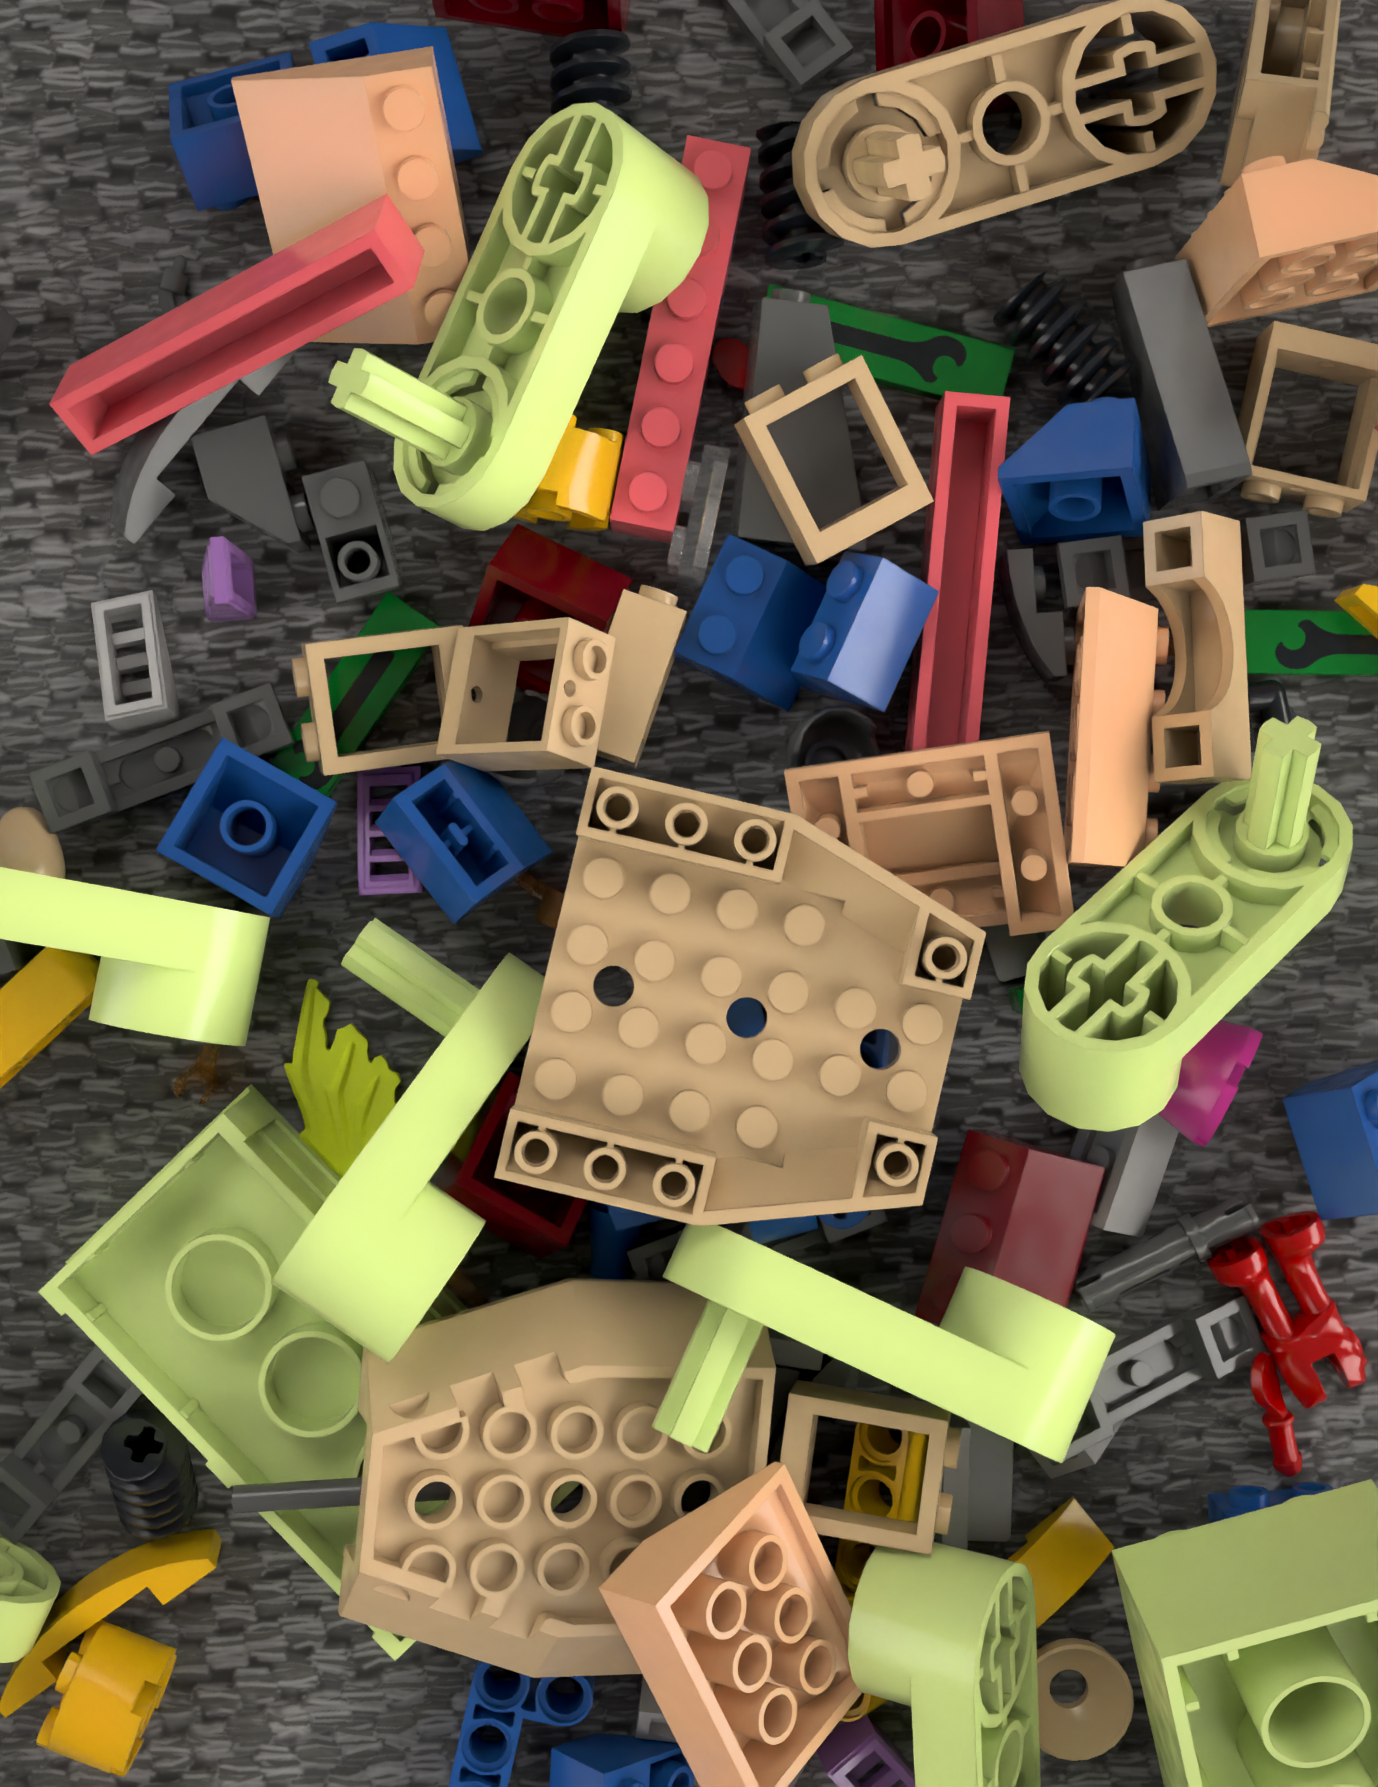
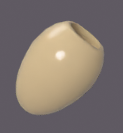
(29, 845)

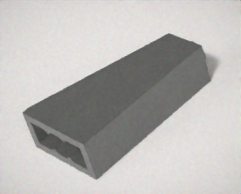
(1177, 384)
(813, 440)

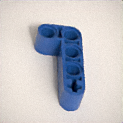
(505, 1706)

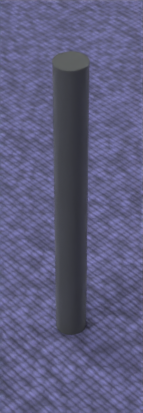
(314, 1494)

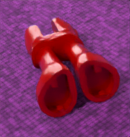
(1316, 1327)

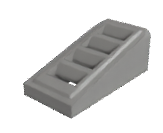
(146, 713)

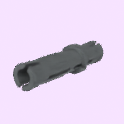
(1167, 1251)

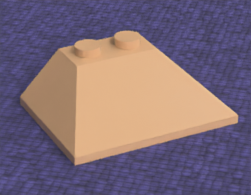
(955, 822)

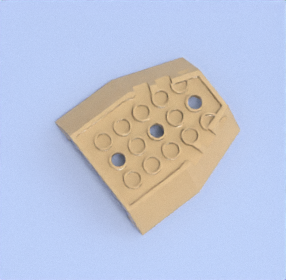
(658, 1094)
(506, 1413)

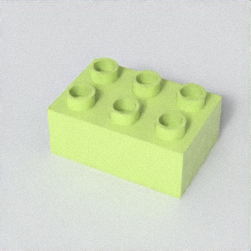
(1261, 1643)

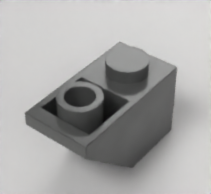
(249, 478)
(353, 531)

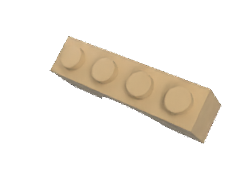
(1198, 580)

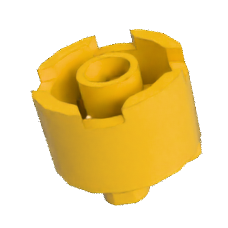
(578, 480)
(107, 1697)

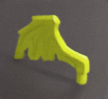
(338, 1088)

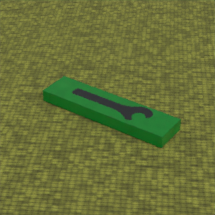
(916, 355)
(1308, 644)
(360, 693)

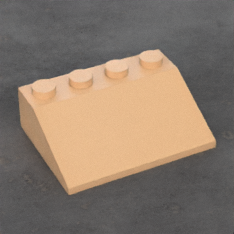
(345, 136)
(1285, 240)
(1112, 729)
(740, 1632)

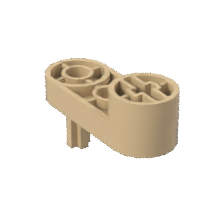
(882, 162)

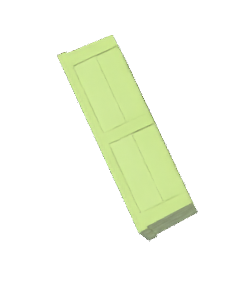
(234, 1362)

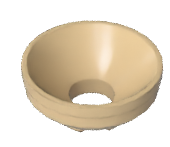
(1094, 1720)

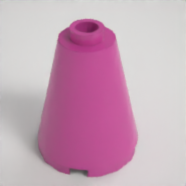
(1210, 1080)

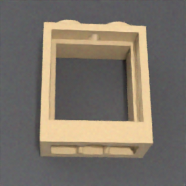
(1329, 358)
(820, 544)
(646, 635)
(489, 662)
(311, 681)
(811, 1400)

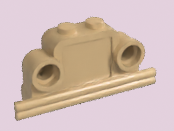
(1282, 84)

